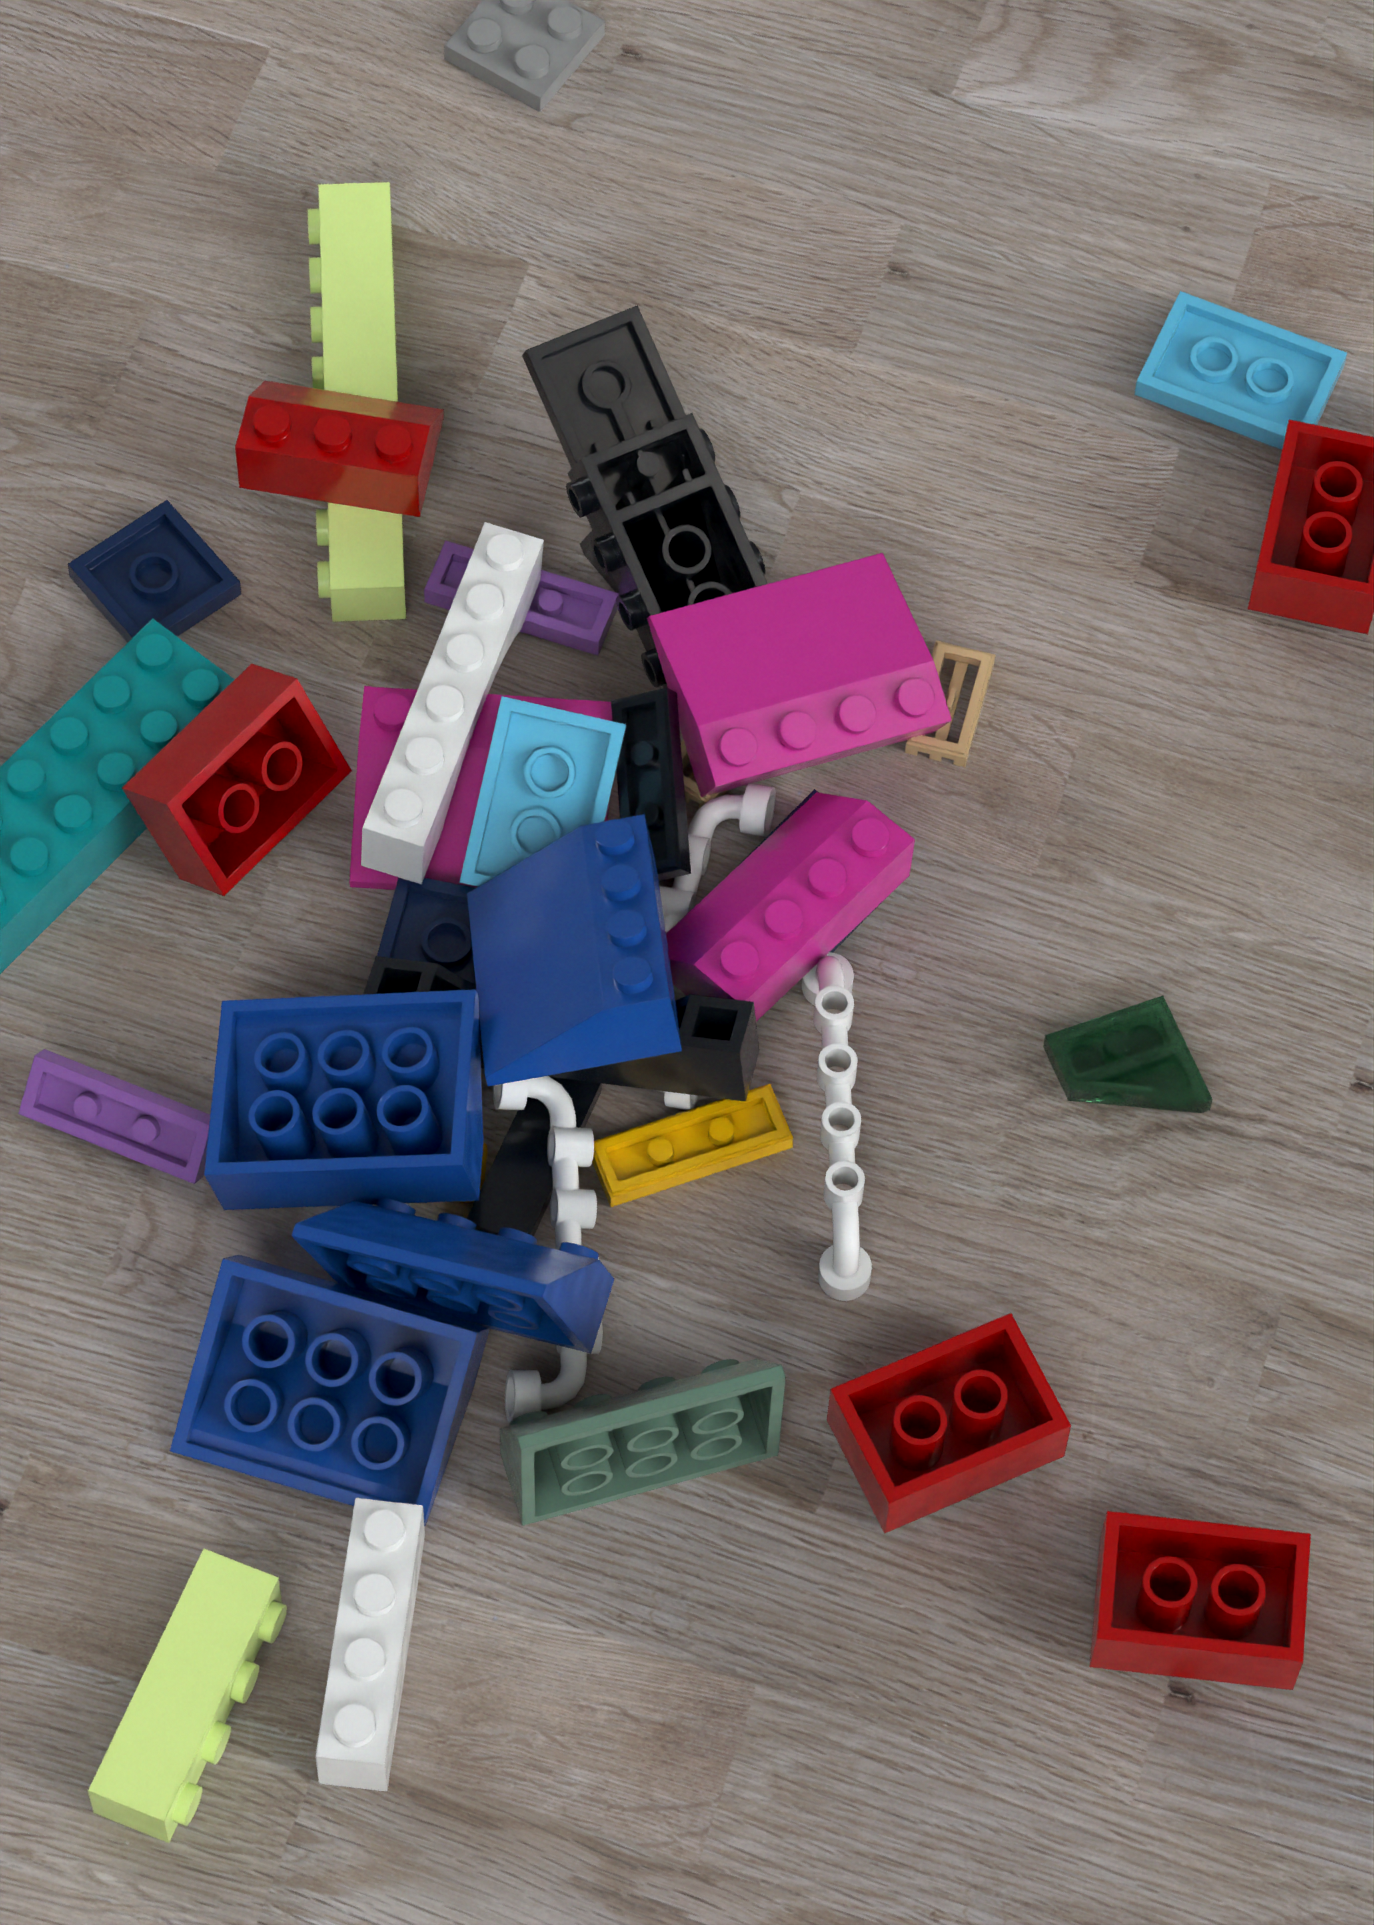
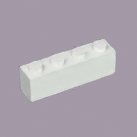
(370, 1645)

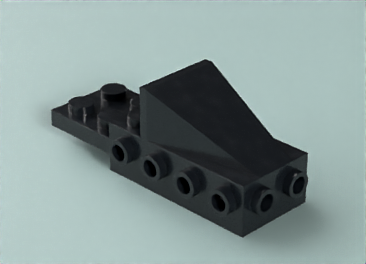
(641, 476)

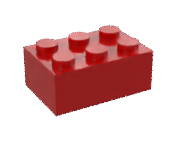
(1320, 531)
(237, 779)
(948, 1422)
(1200, 1600)

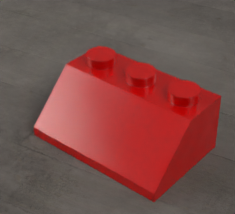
(337, 447)

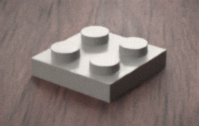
(525, 46)

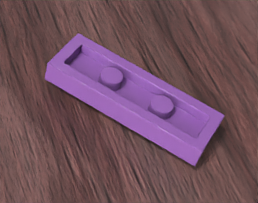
(560, 611)
(117, 1115)

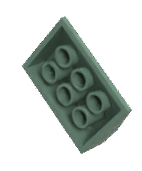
(643, 1438)

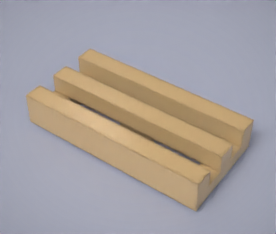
(939, 746)

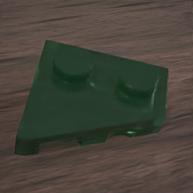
(1129, 1061)

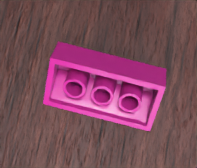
(790, 902)

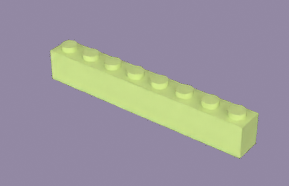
(358, 359)

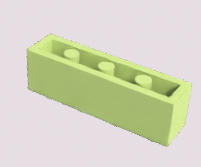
(187, 1696)

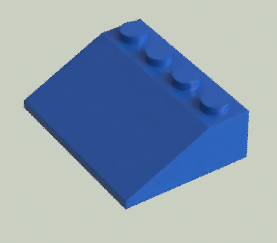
(574, 957)
(347, 1100)
(463, 1271)
(327, 1386)

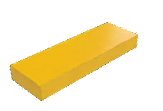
(690, 1145)

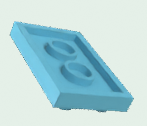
(1238, 371)
(539, 783)

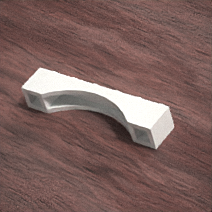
(439, 726)

